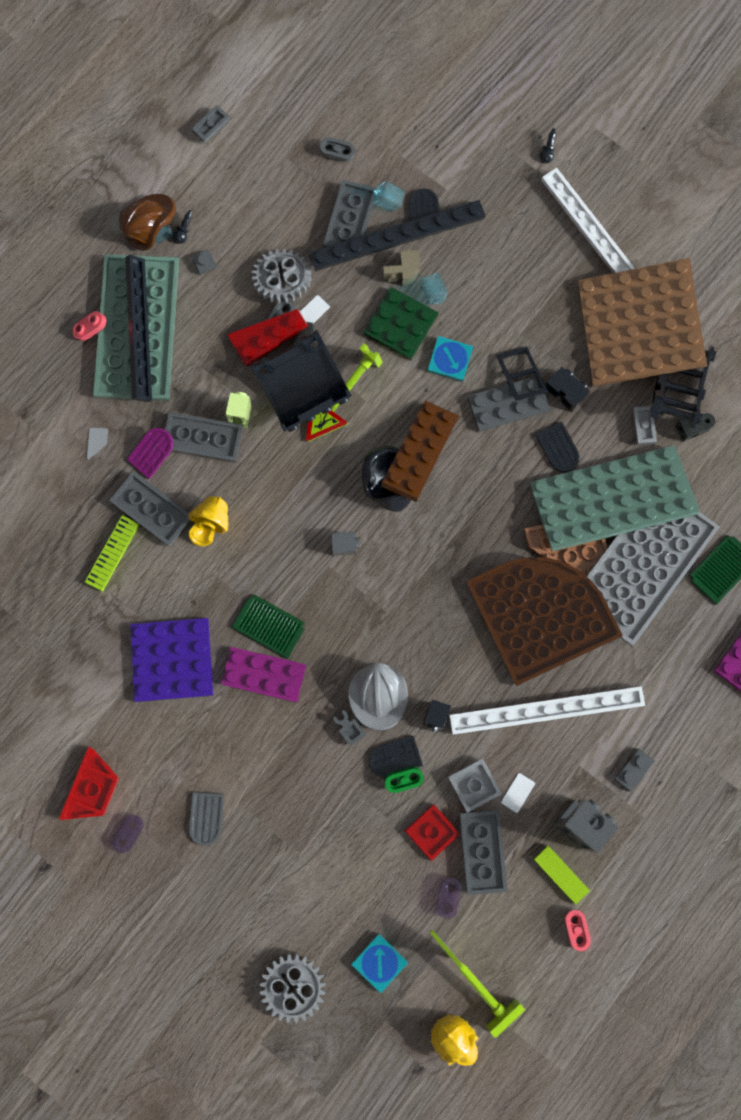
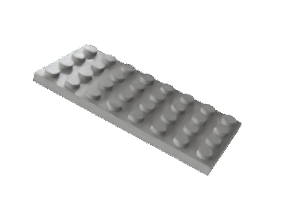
(646, 567)

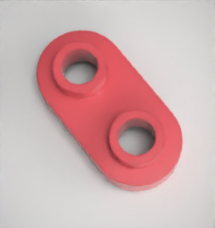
(89, 326)
(578, 929)

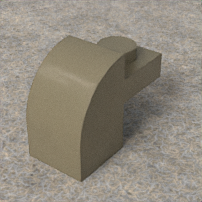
(406, 271)

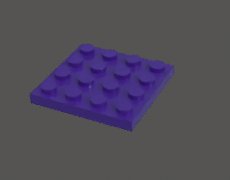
(171, 660)

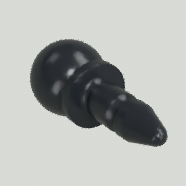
(547, 154)
(179, 235)

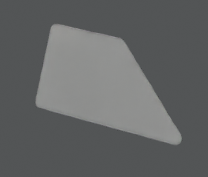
(97, 440)

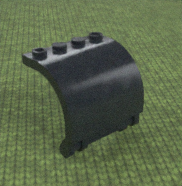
(302, 382)

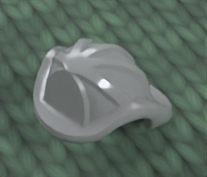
(378, 696)

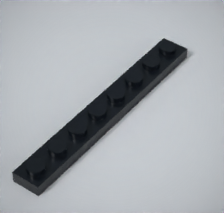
(138, 329)

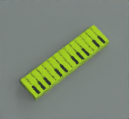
(112, 553)

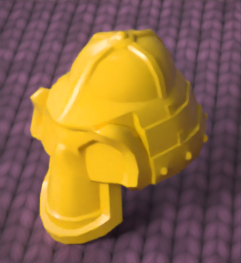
(208, 518)
(454, 1040)

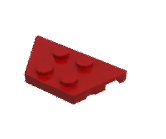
(90, 789)

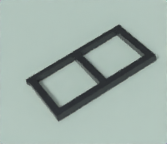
(522, 373)

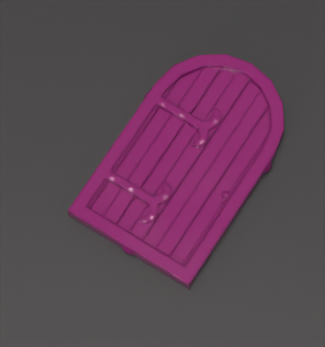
(151, 451)

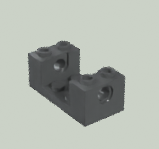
(586, 825)

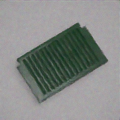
(719, 570)
(269, 626)

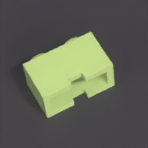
(239, 409)

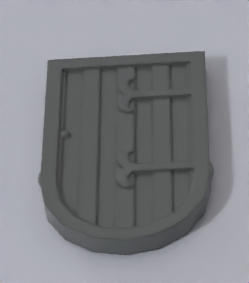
(206, 817)

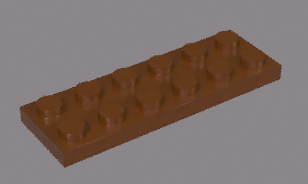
(420, 451)

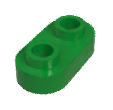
(403, 782)

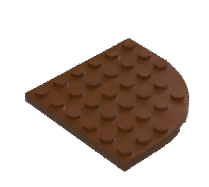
(542, 614)

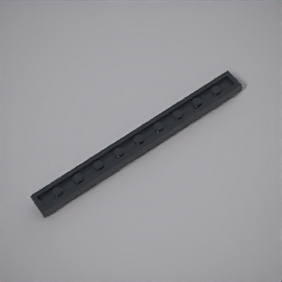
(396, 235)

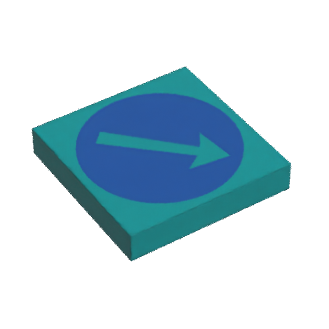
(450, 358)
(379, 963)

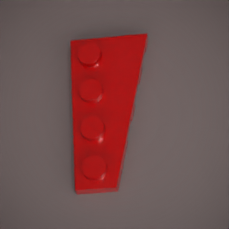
(265, 336)

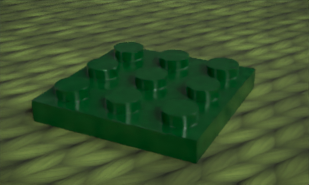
(401, 323)

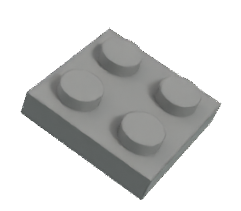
(474, 785)

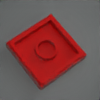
(432, 832)

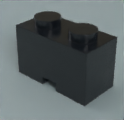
(568, 388)
(436, 716)

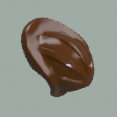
(145, 218)

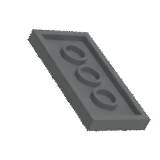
(350, 213)
(498, 405)
(204, 437)
(151, 508)
(483, 852)

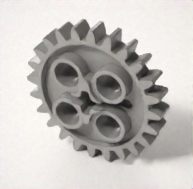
(294, 270)
(277, 998)

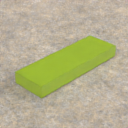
(561, 874)

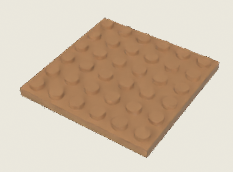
(642, 322)

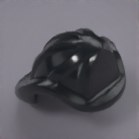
(373, 473)

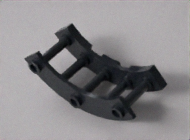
(663, 383)

